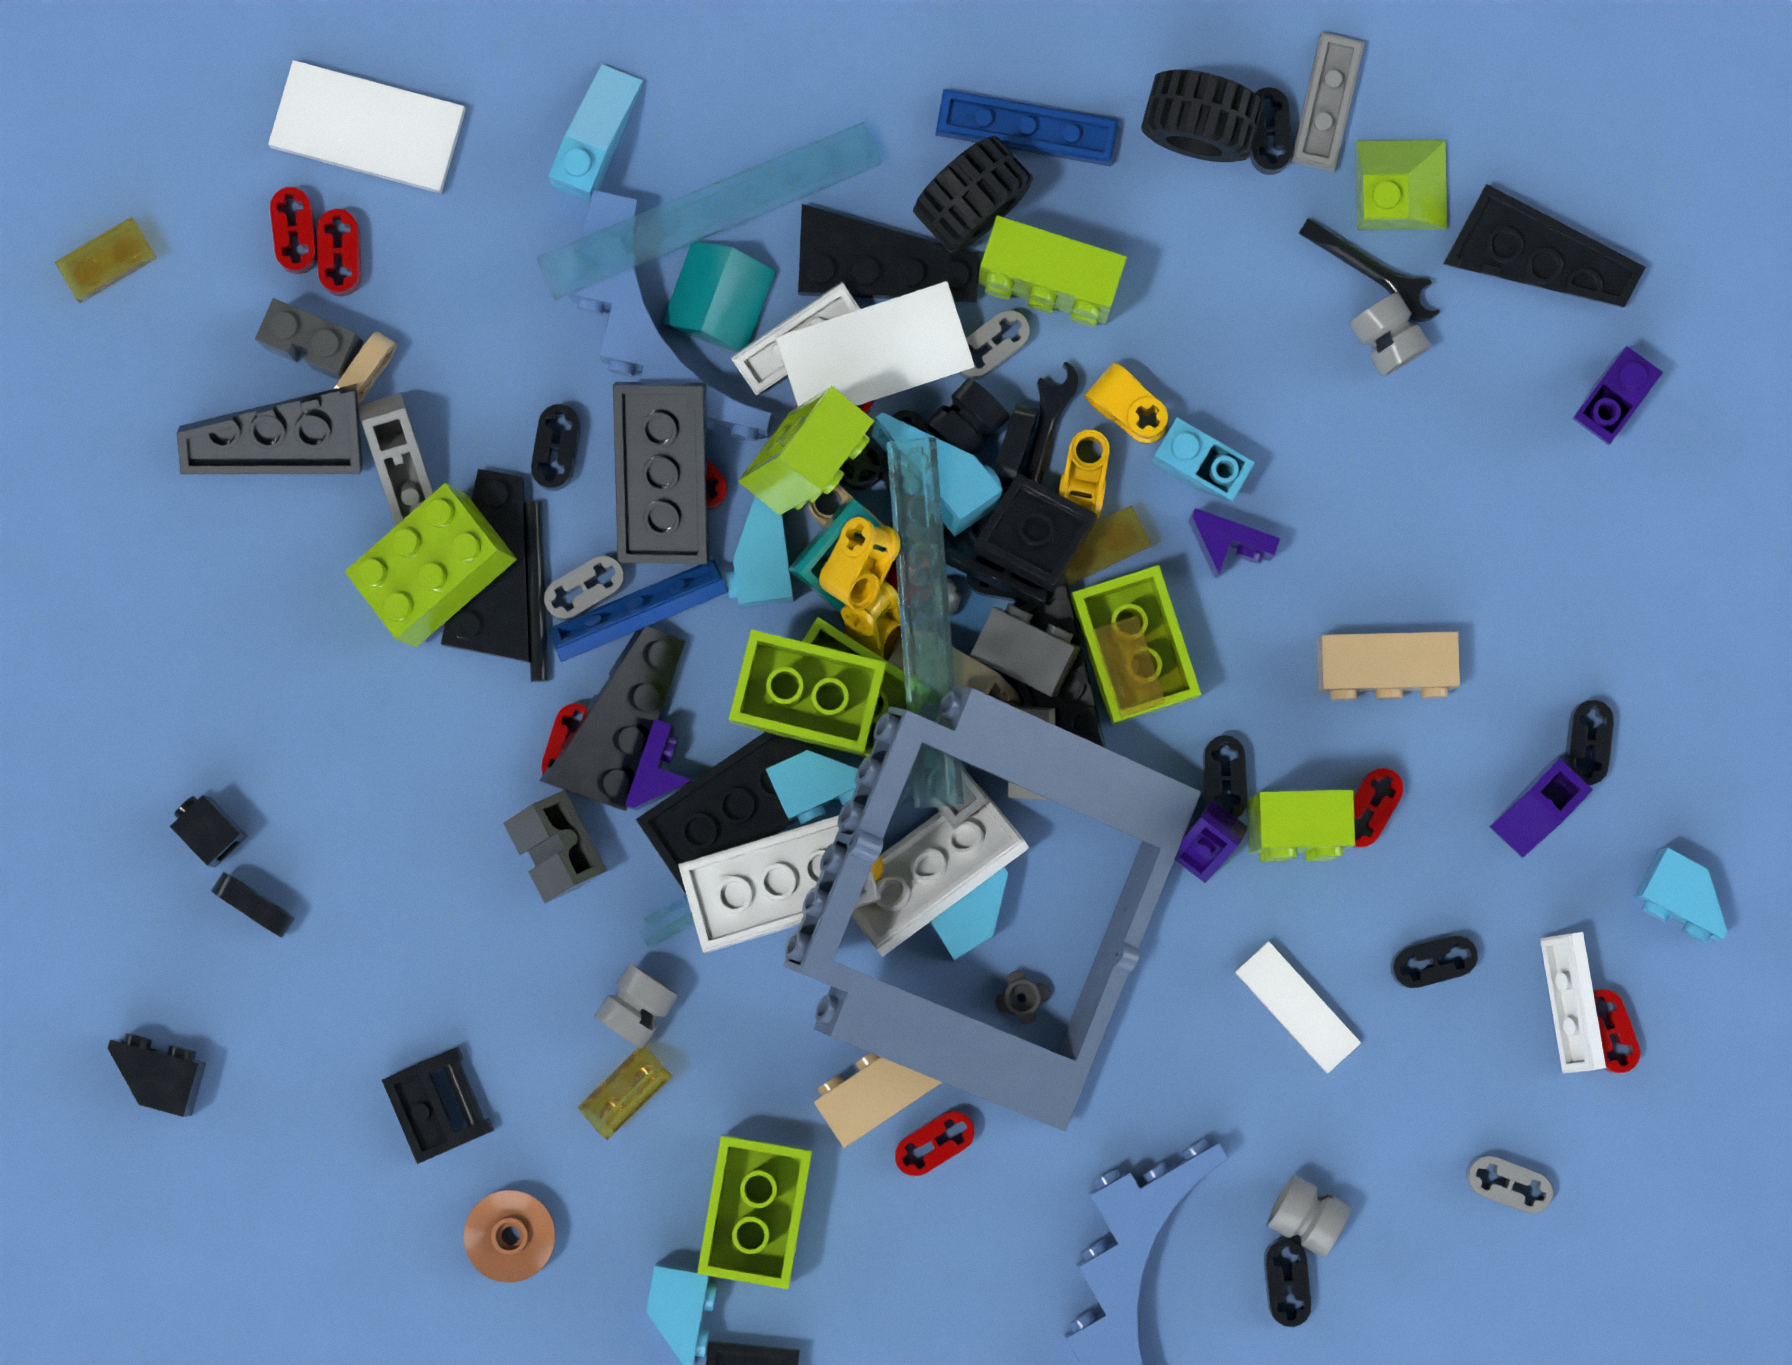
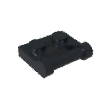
(423, 1111)

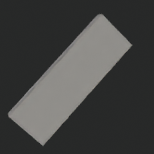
(1327, 102)

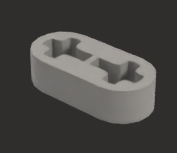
(1004, 350)
(578, 579)
(1505, 1194)

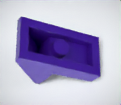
(1217, 534)
(651, 781)
(1210, 841)

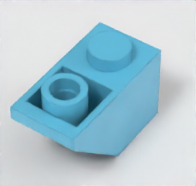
(1202, 461)
(811, 782)
(1684, 892)
(972, 917)
(678, 1307)

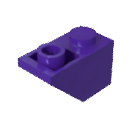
(1617, 394)
(1541, 807)

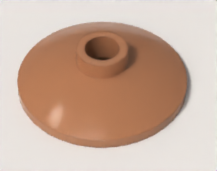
(485, 1239)

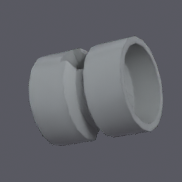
(1388, 318)
(636, 1006)
(1311, 1217)

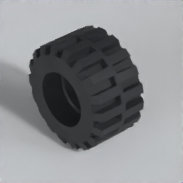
(1202, 115)
(971, 192)

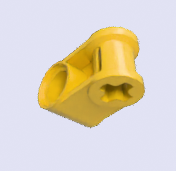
(1122, 399)
(1083, 477)
(857, 565)
(877, 625)

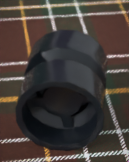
(968, 418)

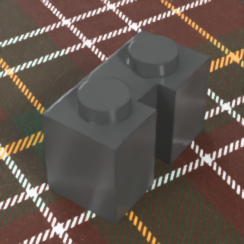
(293, 331)
(1026, 651)
(556, 844)

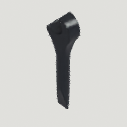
(1393, 282)
(1052, 403)

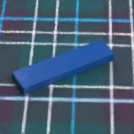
(1027, 127)
(637, 610)

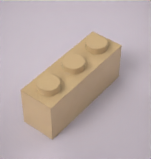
(1388, 664)
(869, 1096)

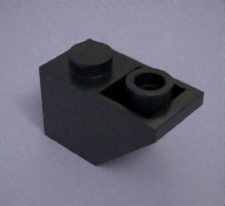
(157, 1077)

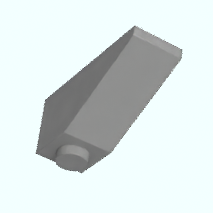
(396, 454)

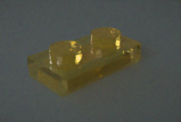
(106, 260)
(1108, 544)
(1129, 666)
(624, 1092)

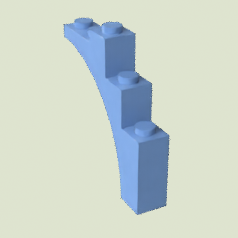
(632, 339)
(1116, 1270)

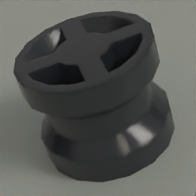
(868, 459)

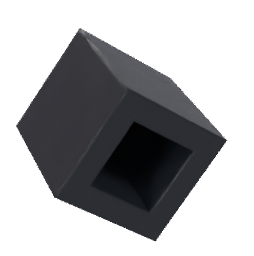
(207, 829)

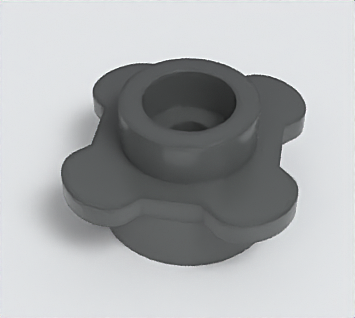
(1009, 999)

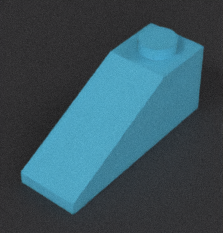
(594, 133)
(966, 486)
(761, 561)

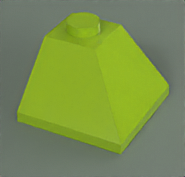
(1401, 185)

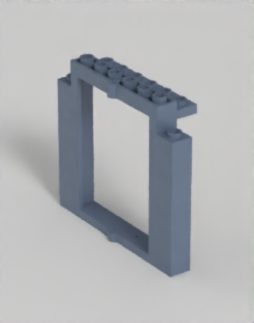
(930, 1035)

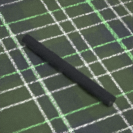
(536, 591)

